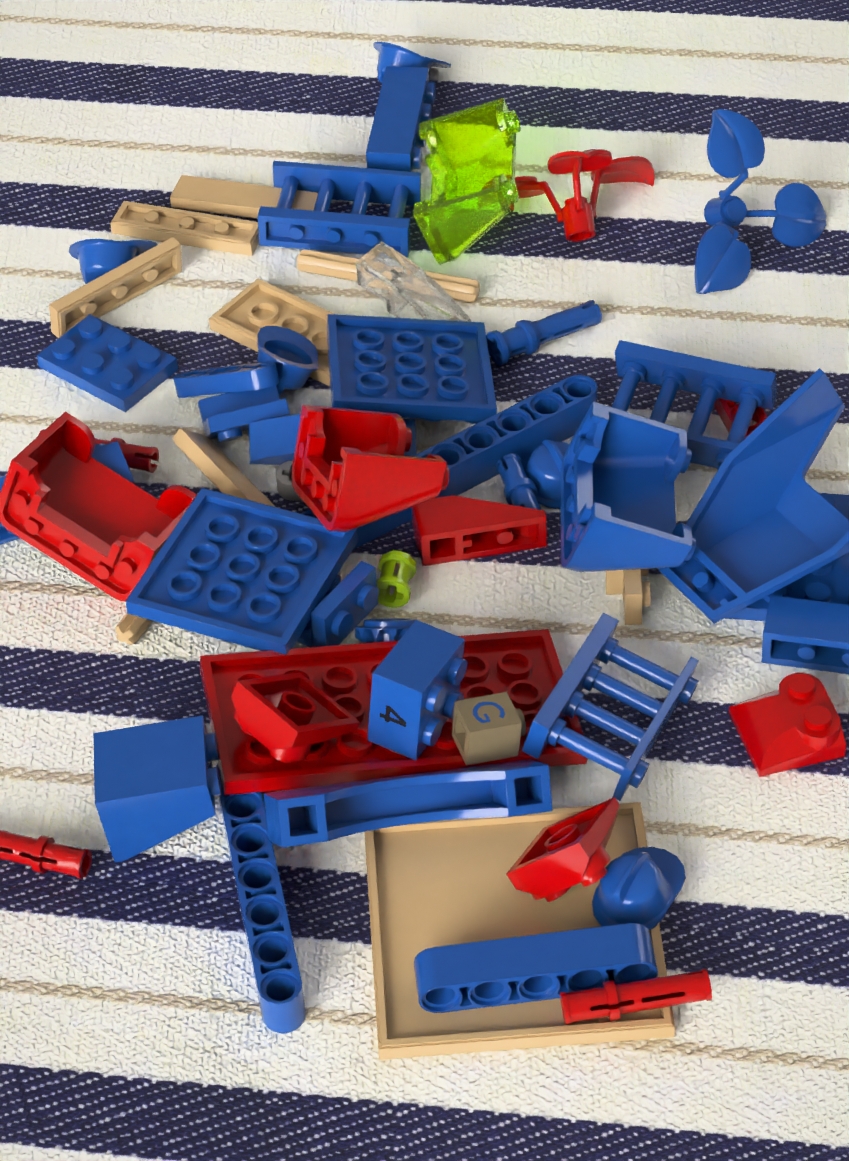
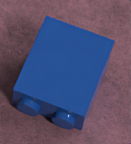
(154, 782)

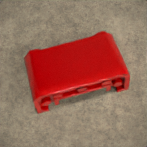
(355, 468)
(85, 510)

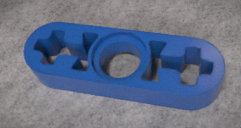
(226, 379)

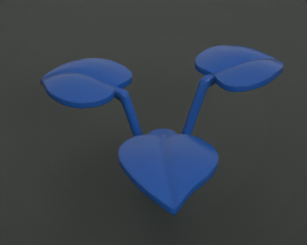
(799, 215)

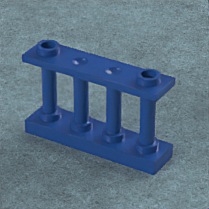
(339, 231)
(701, 376)
(586, 673)

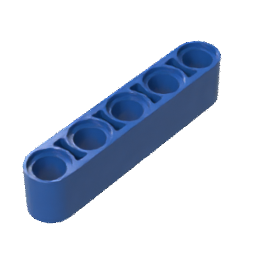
(531, 967)

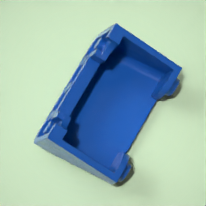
(623, 494)

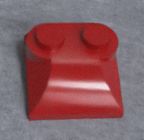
(289, 714)
(790, 726)
(566, 853)

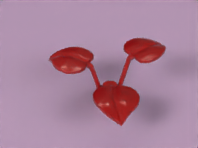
(578, 213)

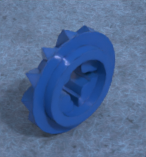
(382, 629)

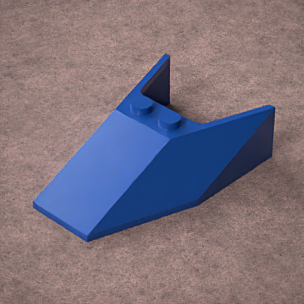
(759, 515)

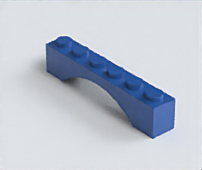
(373, 804)

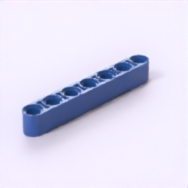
(263, 912)

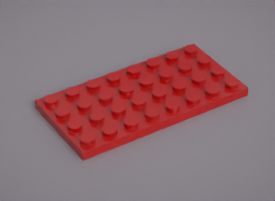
(496, 663)

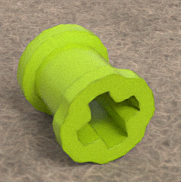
(400, 580)

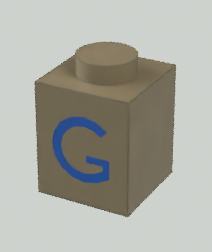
(487, 728)

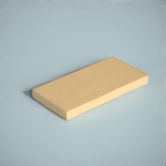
(268, 305)

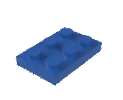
(107, 363)

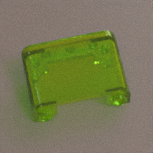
(471, 176)

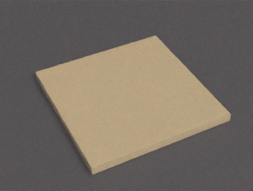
(451, 888)

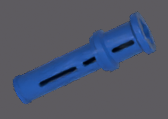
(529, 335)

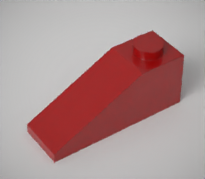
(472, 528)

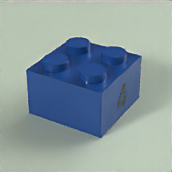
(416, 690)

